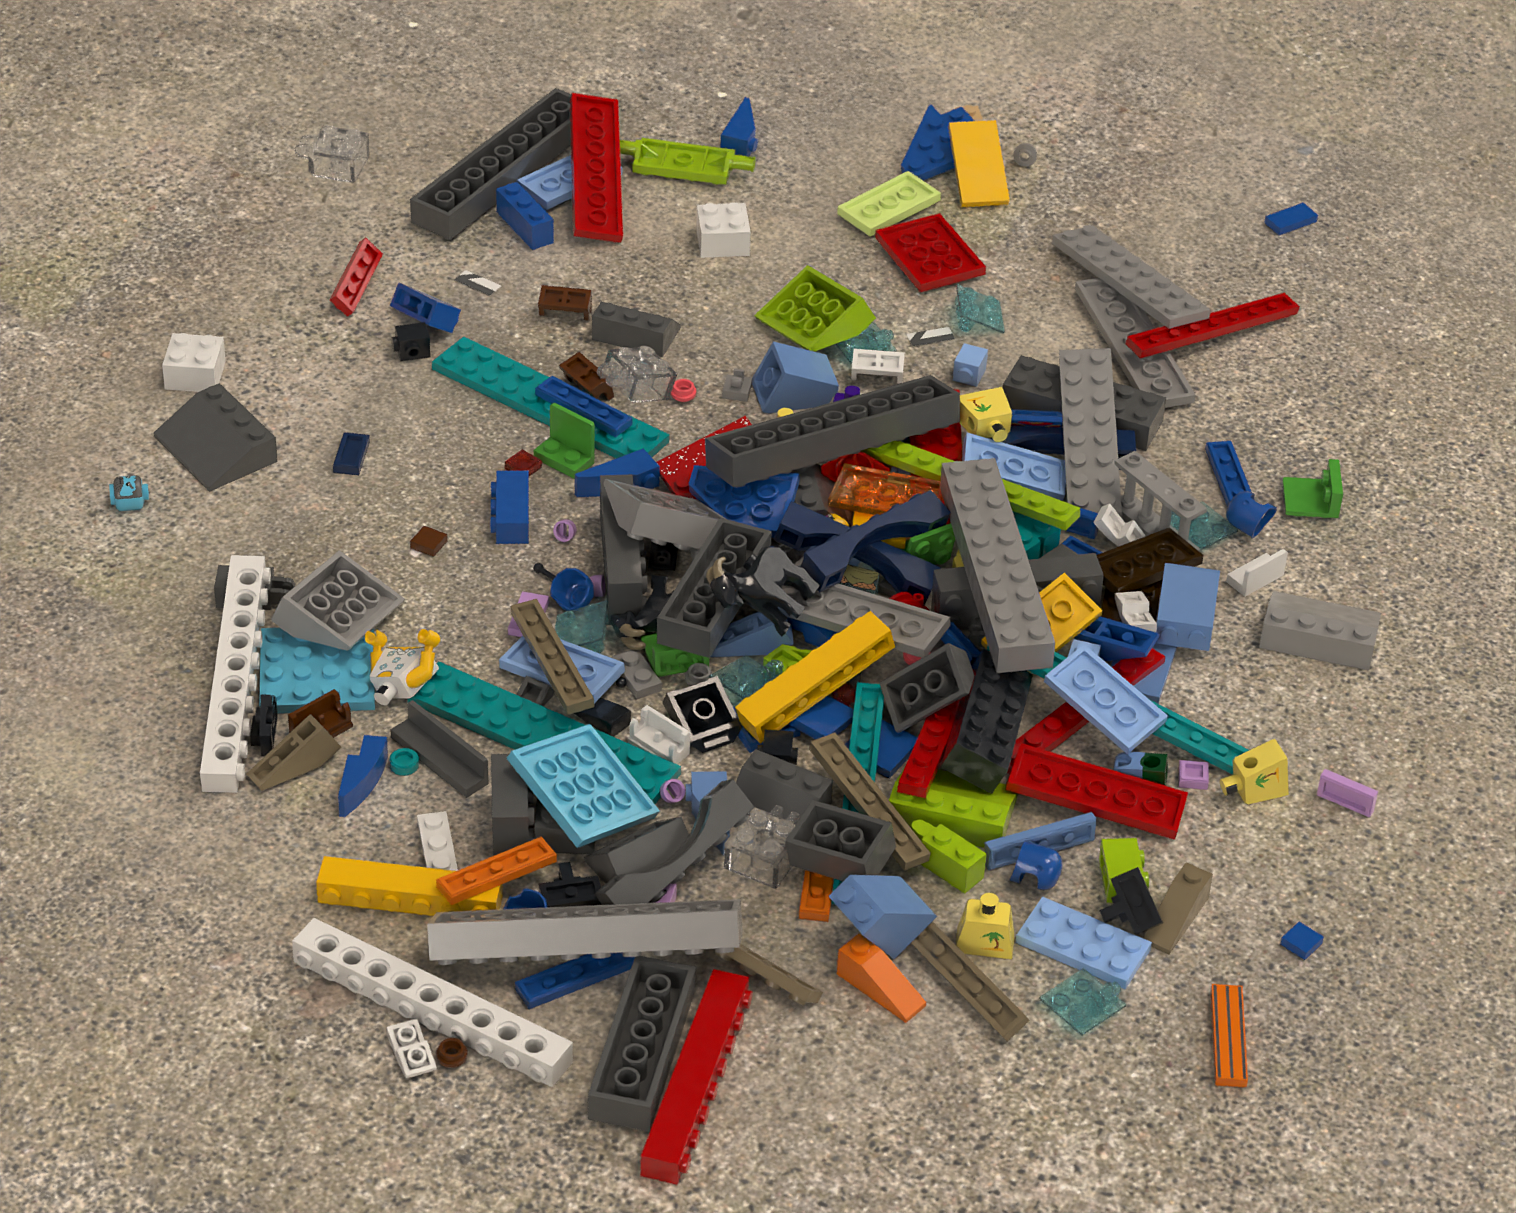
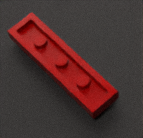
(356, 277)

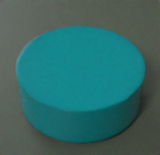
(404, 761)

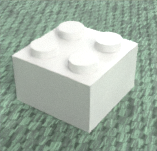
(723, 230)
(193, 362)

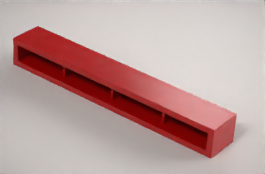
(695, 1077)

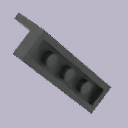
(442, 750)

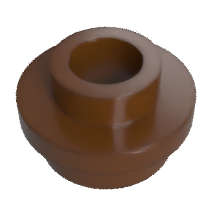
(451, 1053)

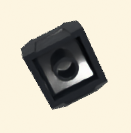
(705, 713)

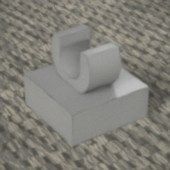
(737, 386)

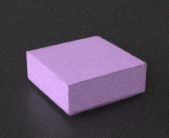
(1193, 774)

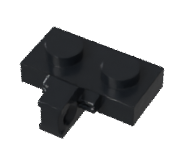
(570, 890)
(1132, 903)

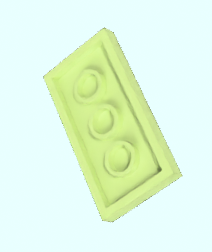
(889, 203)

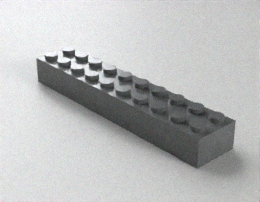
(510, 154)
(832, 430)

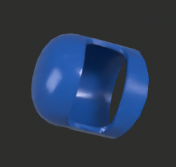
(1247, 514)
(1039, 861)

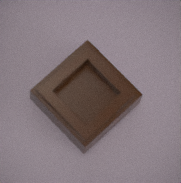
(428, 541)

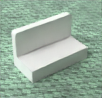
(1258, 572)

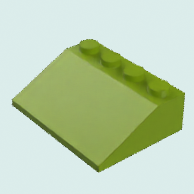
(816, 311)
(959, 807)

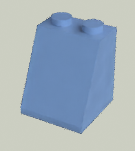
(793, 379)
(1187, 606)
(883, 910)

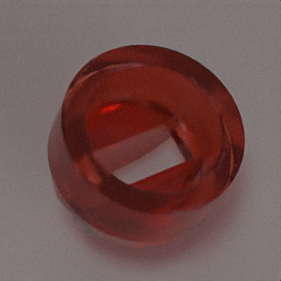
(845, 694)

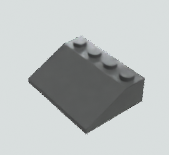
(217, 438)

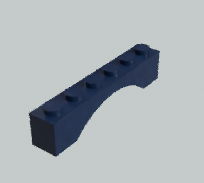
(1050, 439)
(918, 515)
(905, 572)

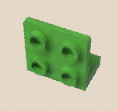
(570, 442)
(1315, 496)
(933, 545)
(669, 660)

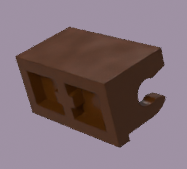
(565, 300)
(585, 374)
(327, 712)

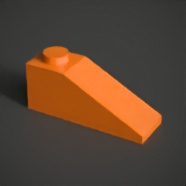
(877, 977)

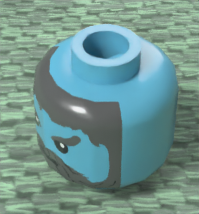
(128, 493)

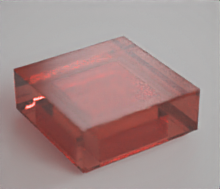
(523, 462)

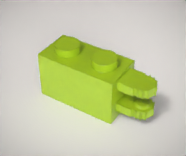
(951, 855)
(1118, 857)

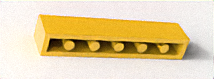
(815, 676)
(393, 888)

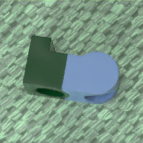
(1143, 765)

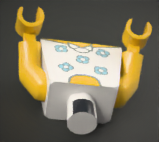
(401, 670)

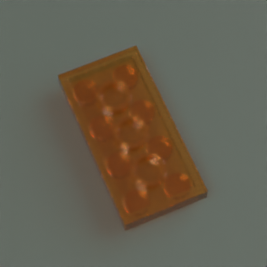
(876, 490)

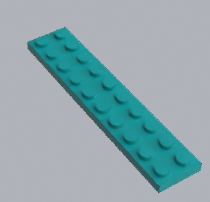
(515, 387)
(521, 722)

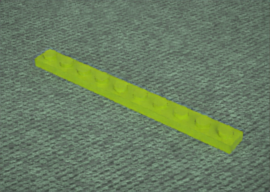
(1021, 499)

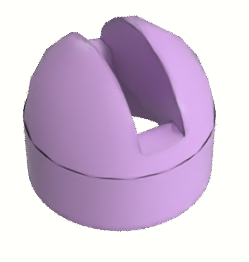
(561, 528)
(599, 585)
(676, 789)

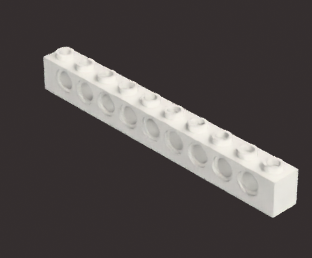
(234, 675)
(433, 1002)

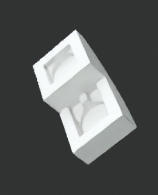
(1115, 528)
(1134, 610)

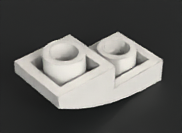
(411, 1048)

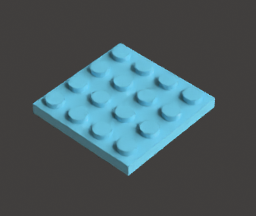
(305, 670)
(583, 785)

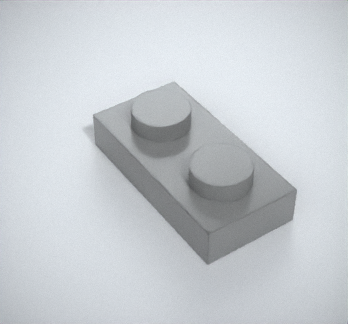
(639, 675)

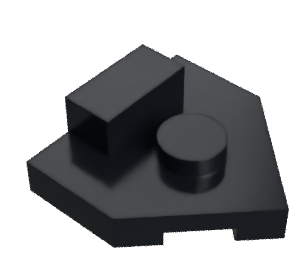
(265, 724)

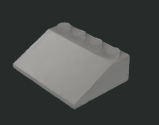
(661, 515)
(336, 604)
(1320, 630)

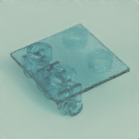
(977, 308)
(869, 339)
(1206, 528)
(584, 626)
(747, 676)
(1084, 1001)

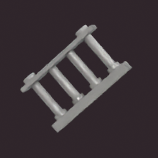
(1162, 488)

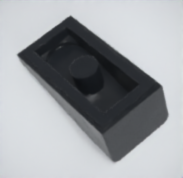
(607, 716)

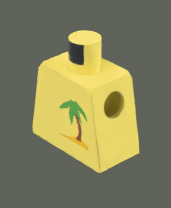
(986, 413)
(1259, 774)
(986, 928)

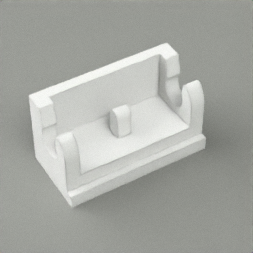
(878, 363)
(660, 736)

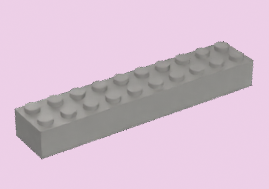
(997, 566)
(585, 930)

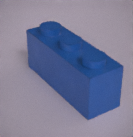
(525, 215)
(510, 507)

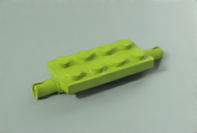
(684, 160)

